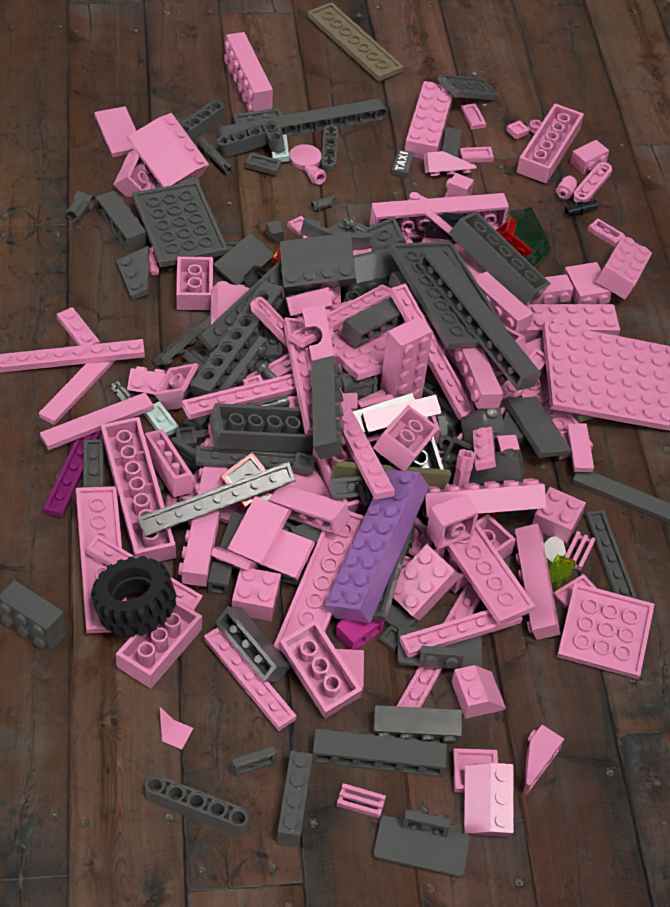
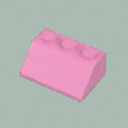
(134, 175)
(488, 799)

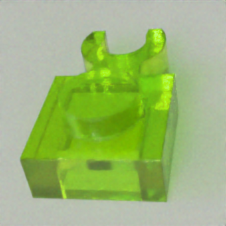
(561, 569)

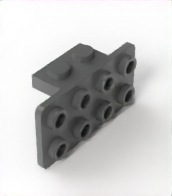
(451, 657)
(422, 843)

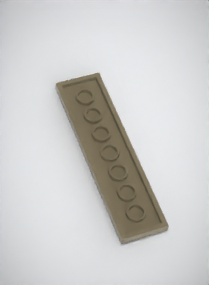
(355, 41)

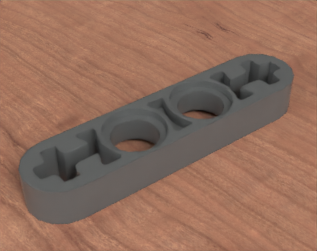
(332, 148)

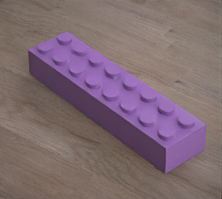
(376, 548)

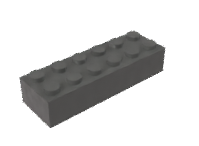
(499, 258)
(259, 428)

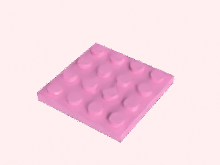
(606, 630)

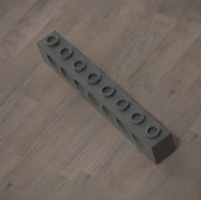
(235, 343)

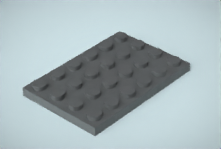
(179, 222)

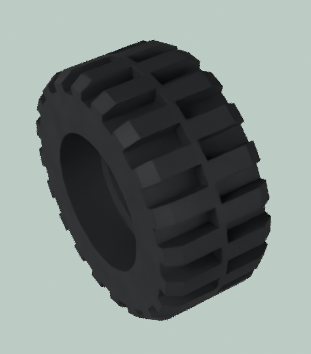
(138, 614)

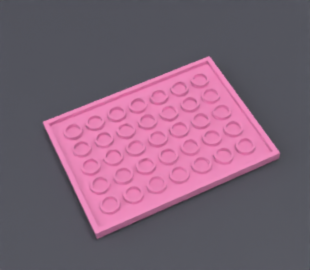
(607, 376)

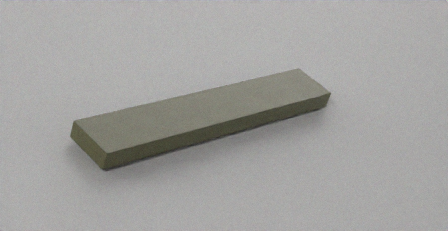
(433, 477)

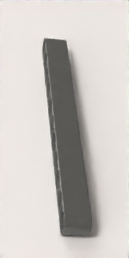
(317, 119)

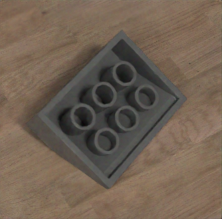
(318, 262)

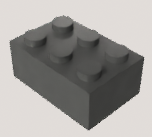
(32, 616)

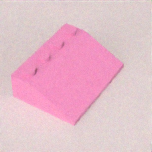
(168, 151)

